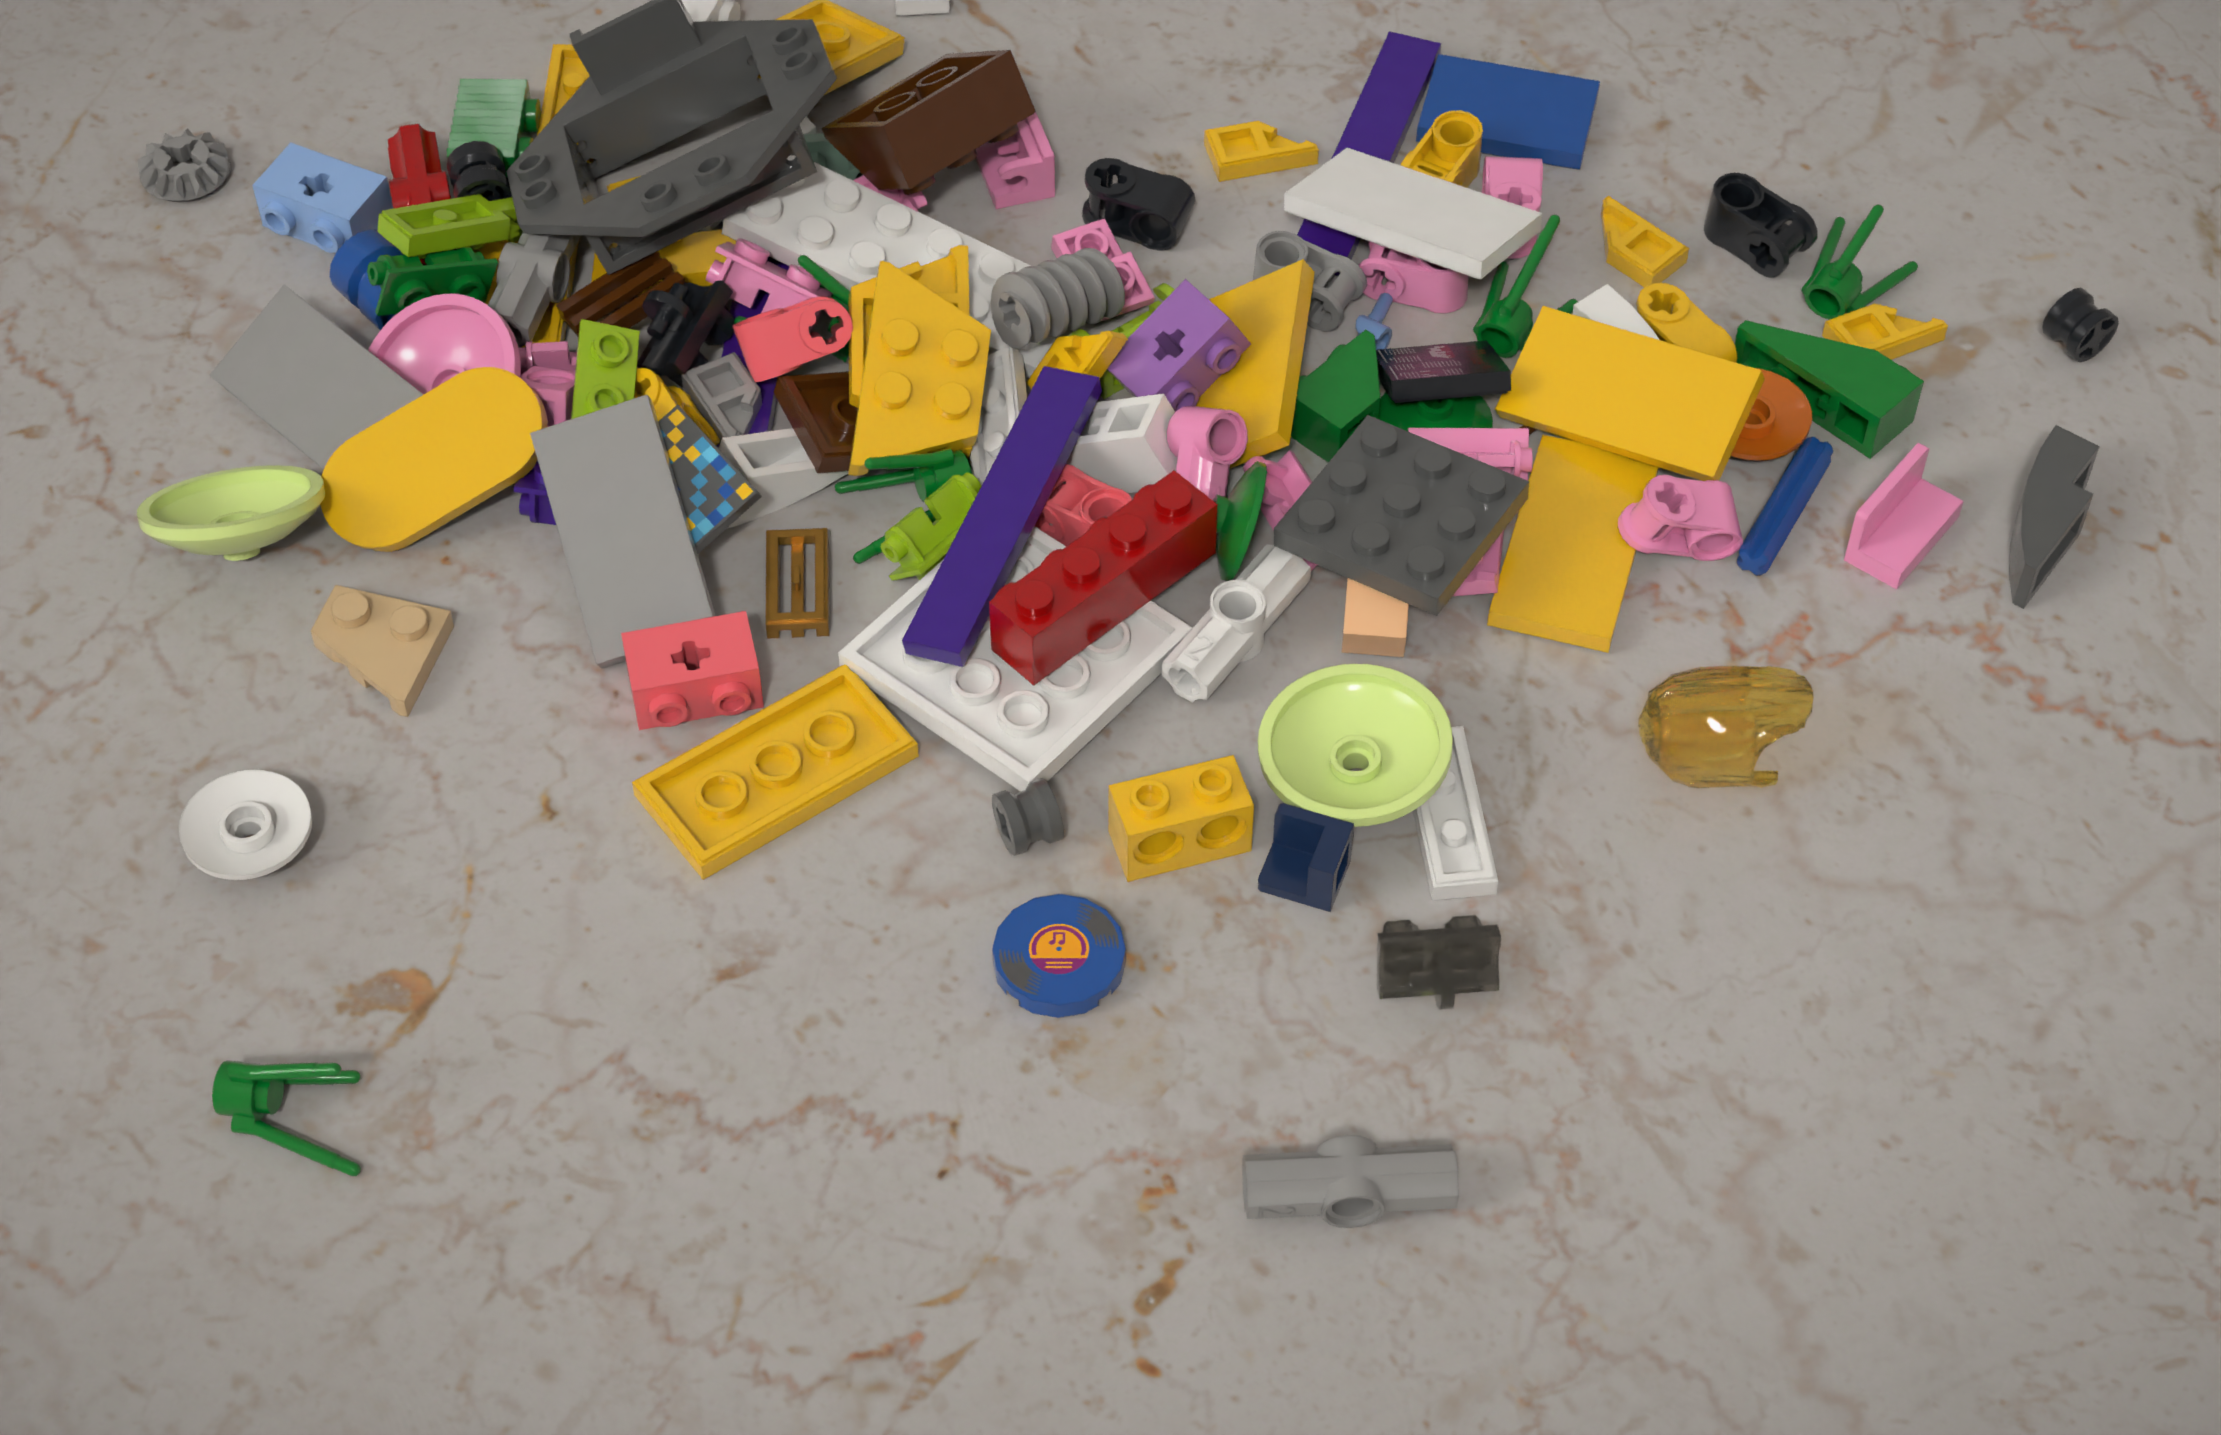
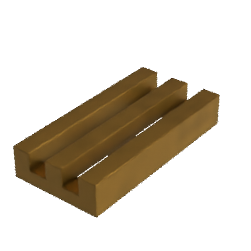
(797, 619)

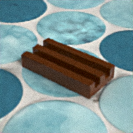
(618, 294)

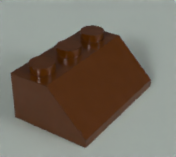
(933, 119)

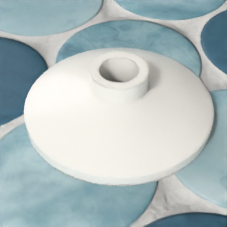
(240, 806)

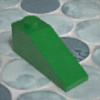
(1848, 386)

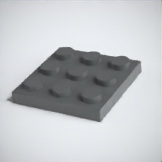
(1401, 514)

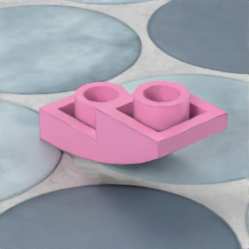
(1100, 237)

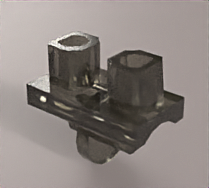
(1438, 961)

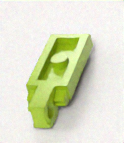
(449, 225)

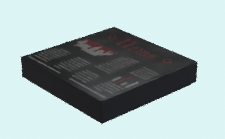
(1442, 371)

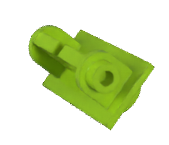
(604, 367)
(924, 544)

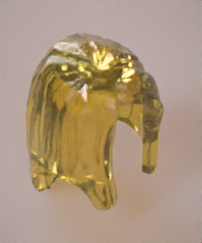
(1717, 720)

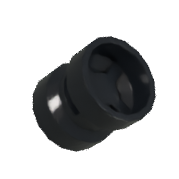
(478, 169)

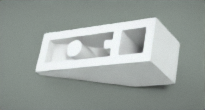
(1126, 442)

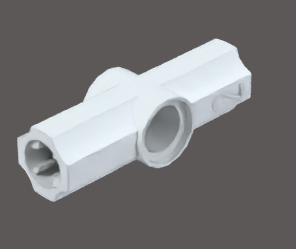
(1235, 623)

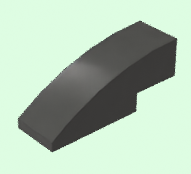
(2050, 511)

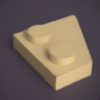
(383, 641)

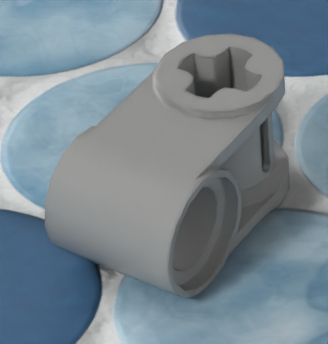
(1328, 291)

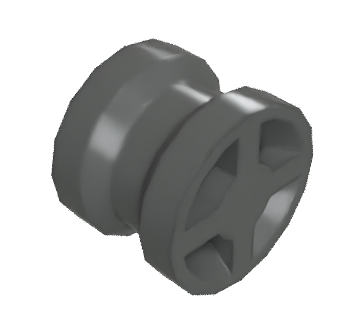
(1027, 816)

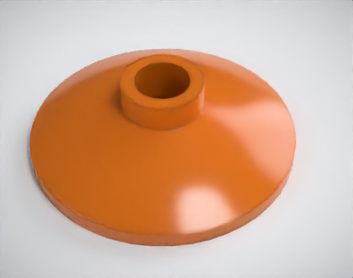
(1776, 421)

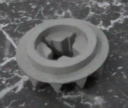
(185, 180)

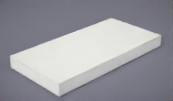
(1413, 213)

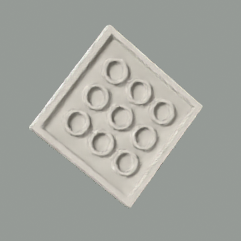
(991, 708)

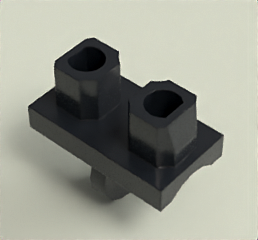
(682, 324)

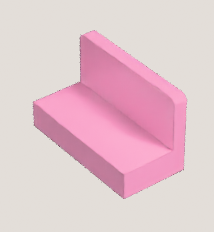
(1901, 522)

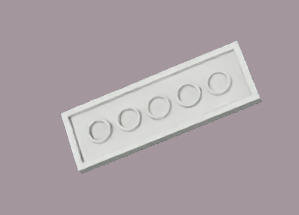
(855, 228)

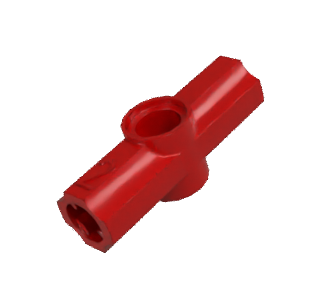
(416, 168)

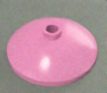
(443, 338)

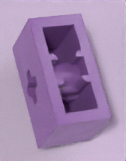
(1179, 349)

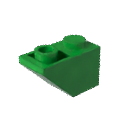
(1337, 397)

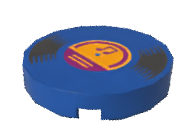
(1059, 955)

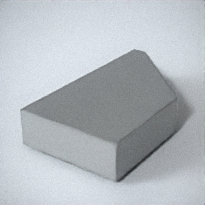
(724, 395)

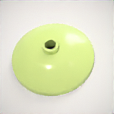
(232, 510)
(1349, 721)

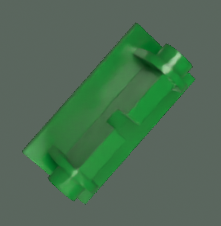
(447, 272)

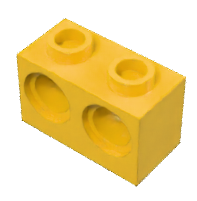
(1180, 818)

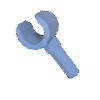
(1374, 321)

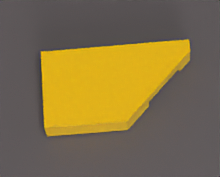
(1254, 150)
(1638, 246)
(1882, 330)
(1082, 354)

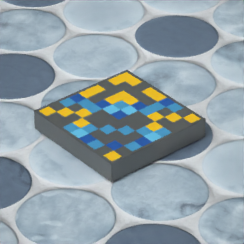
(708, 483)

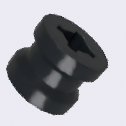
(2080, 324)

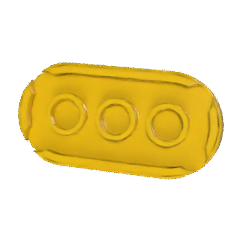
(432, 459)

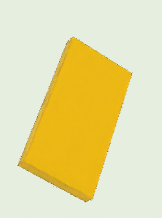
(1266, 378)
(1630, 394)
(1566, 549)
(774, 770)

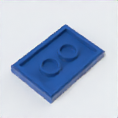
(1519, 108)

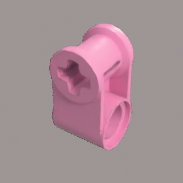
(1516, 182)
(1413, 280)
(1683, 519)

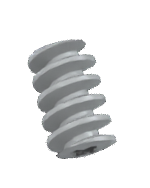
(1056, 297)

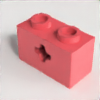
(692, 670)

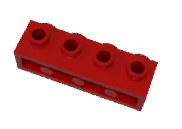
(1102, 577)

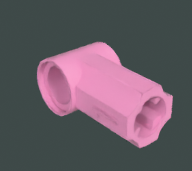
(1206, 446)

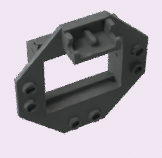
(649, 84)

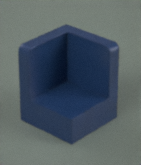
(1307, 857)

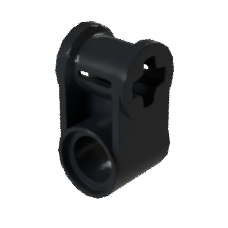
(1140, 206)
(1753, 224)

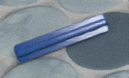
(1784, 506)

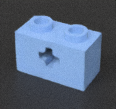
(319, 197)

